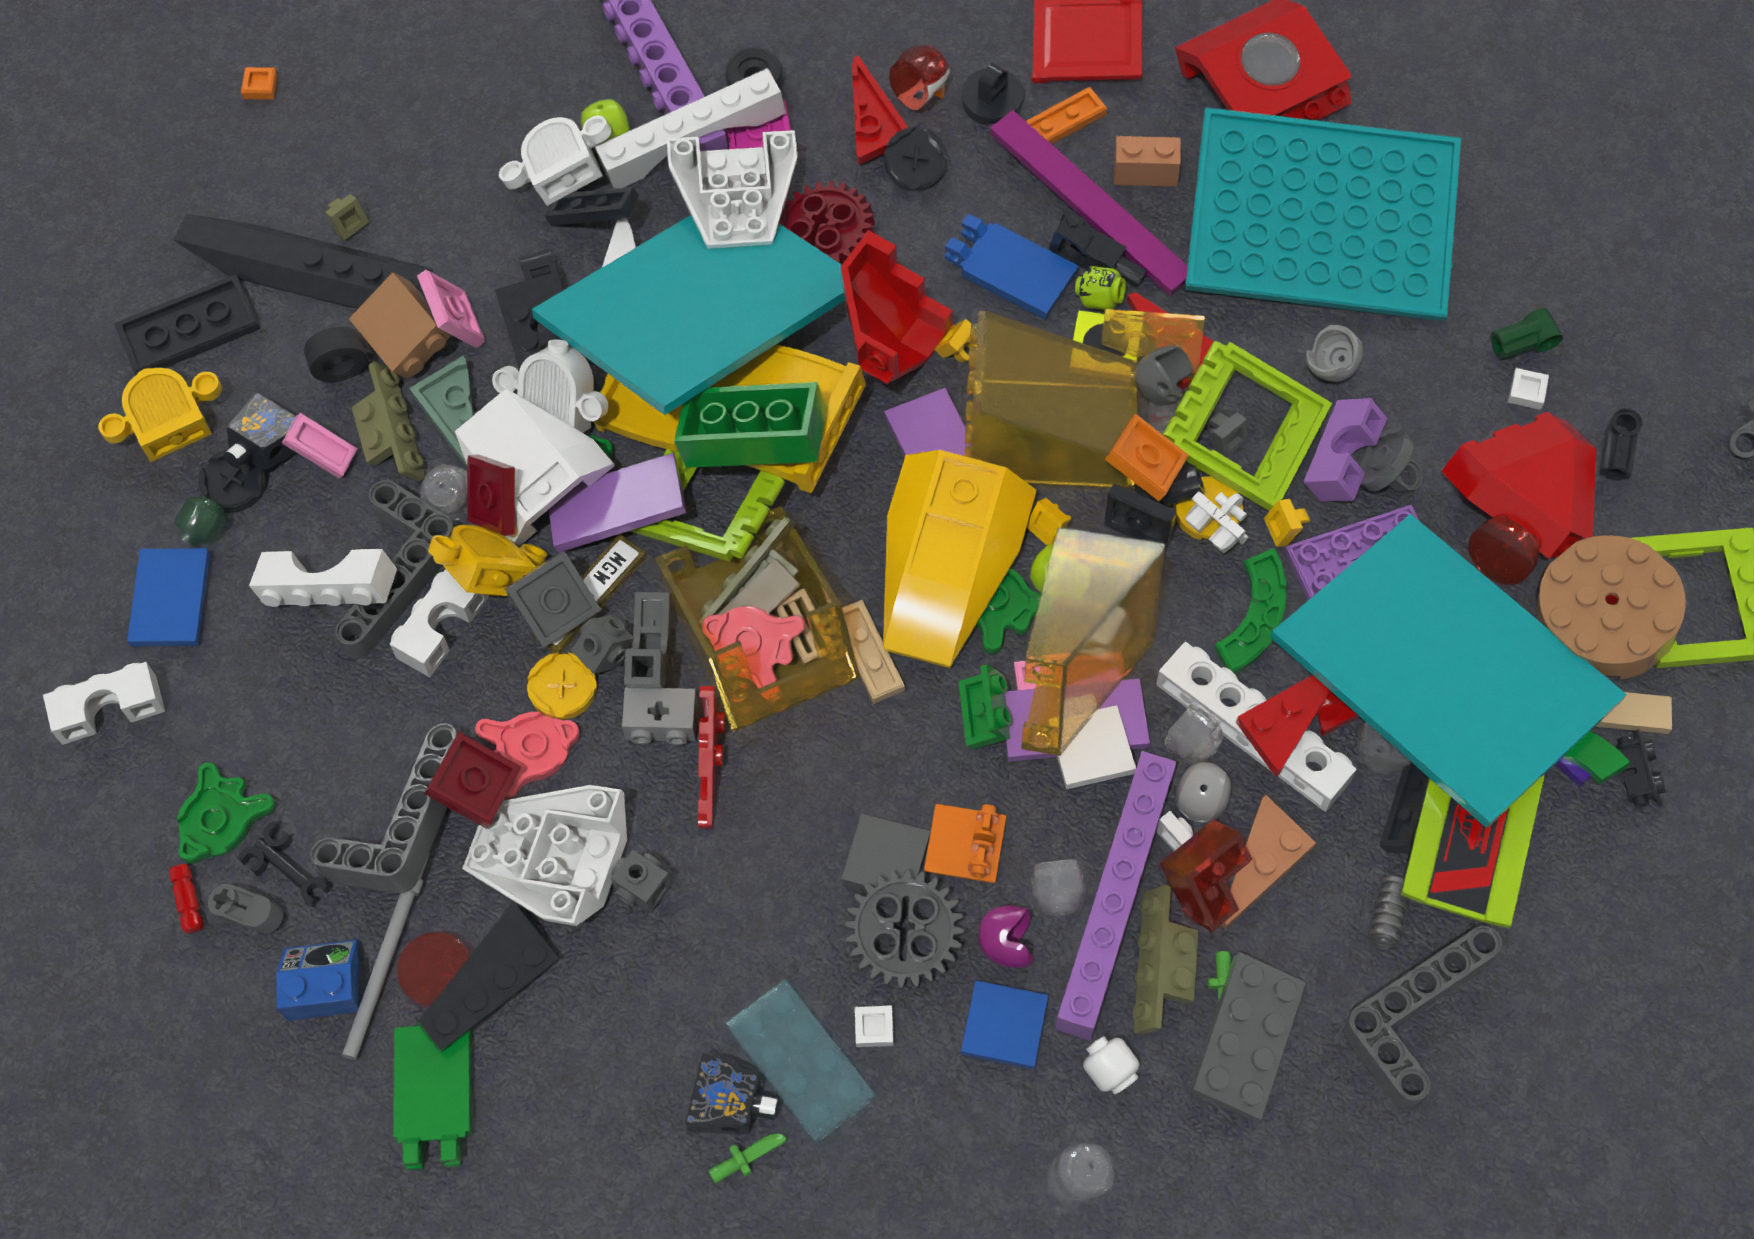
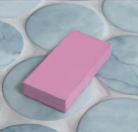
(319, 445)

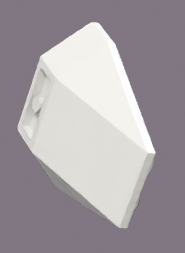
(735, 192)
(543, 449)
(553, 851)

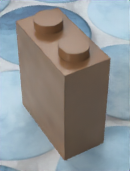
(399, 326)

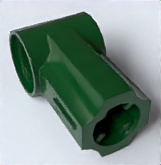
(1535, 332)

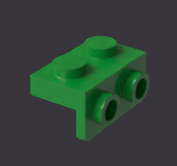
(984, 708)

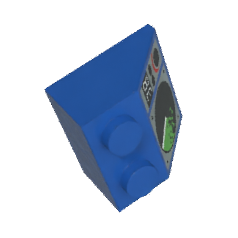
(319, 980)

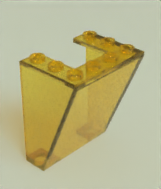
(1046, 403)
(1088, 630)
(728, 666)

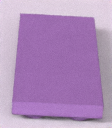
(927, 425)
(618, 503)
(1327, 555)
(1126, 696)

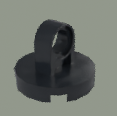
(991, 94)

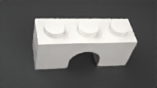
(417, 641)
(74, 707)

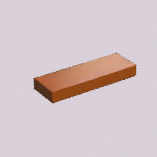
(1069, 116)

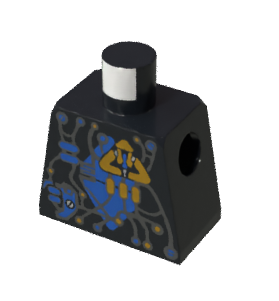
(258, 434)
(727, 1099)

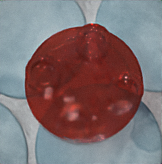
(1504, 550)
(429, 965)

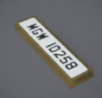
(604, 580)

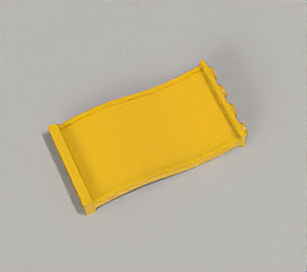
(838, 383)

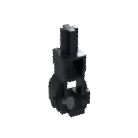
(1089, 248)

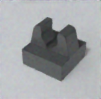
(1228, 432)

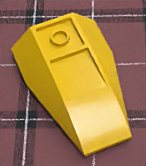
(948, 550)

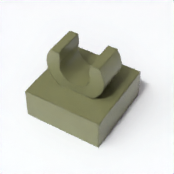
(346, 216)

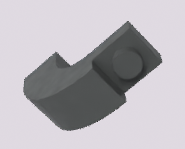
(650, 652)

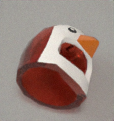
(916, 71)

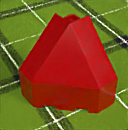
(888, 311)
(1534, 477)

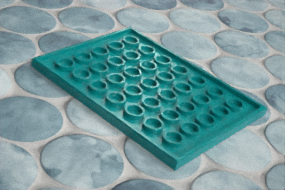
(1324, 214)
(689, 315)
(1448, 669)

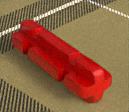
(186, 898)

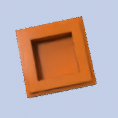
(259, 83)

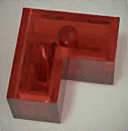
(1200, 873)

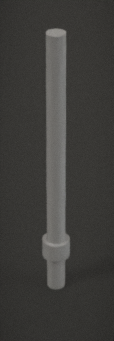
(380, 969)

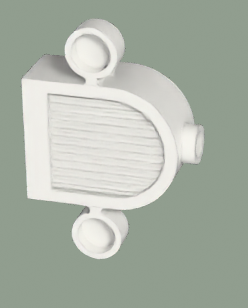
(557, 157)
(558, 383)

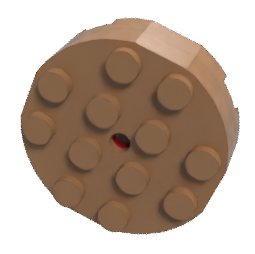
(1613, 604)

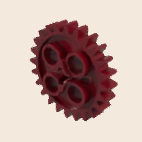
(829, 218)

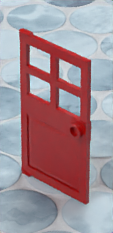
(1087, 40)

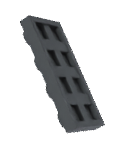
(1247, 1037)

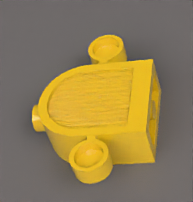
(162, 411)
(484, 559)

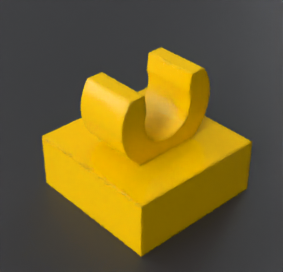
(954, 341)
(1046, 519)
(1285, 522)

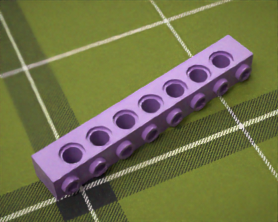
(658, 59)
(1115, 896)

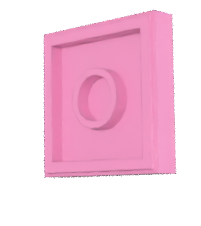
(451, 309)

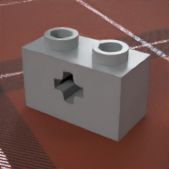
(643, 709)

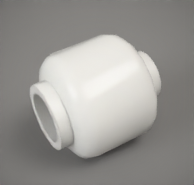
(1111, 1064)

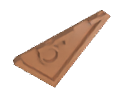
(1275, 847)

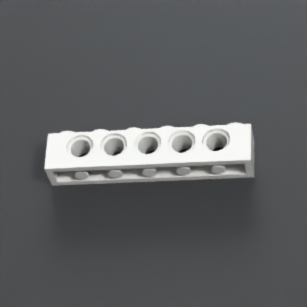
(1192, 662)

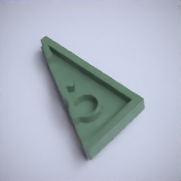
(447, 400)

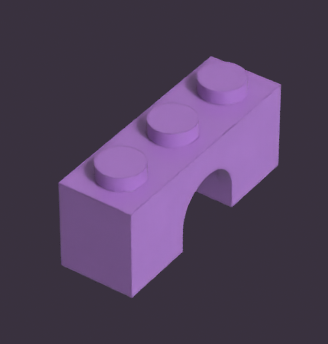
(1333, 470)

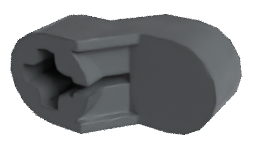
(261, 913)

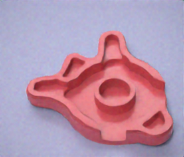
(762, 635)
(531, 742)

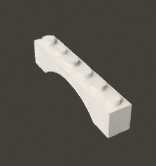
(740, 104)

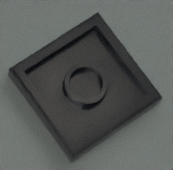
(1139, 516)

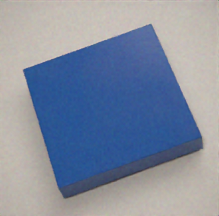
(1004, 1025)

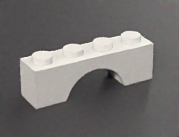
(358, 579)

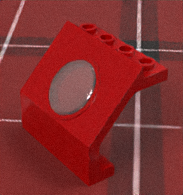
(1270, 63)

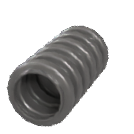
(1389, 913)

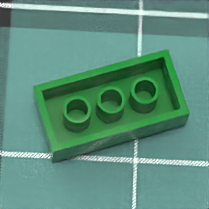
(752, 425)

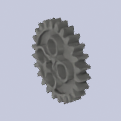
(871, 927)

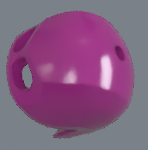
(999, 936)

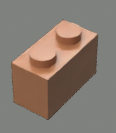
(1147, 161)

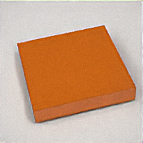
(1146, 457)

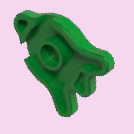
(1010, 608)
(218, 815)

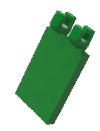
(431, 1095)

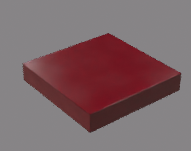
(491, 494)
(472, 780)

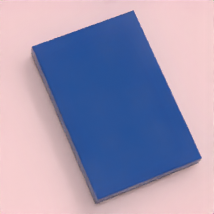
(169, 597)

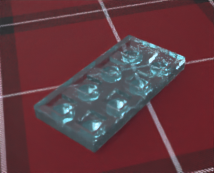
(800, 1061)

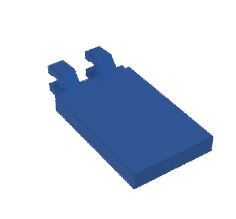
(1011, 266)

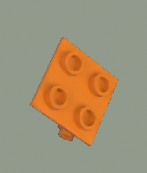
(965, 842)

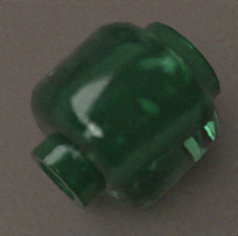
(199, 520)

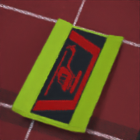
(1463, 863)

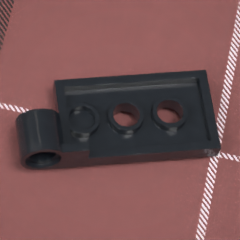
(520, 298)

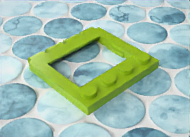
(1288, 445)
(736, 539)
(1739, 552)

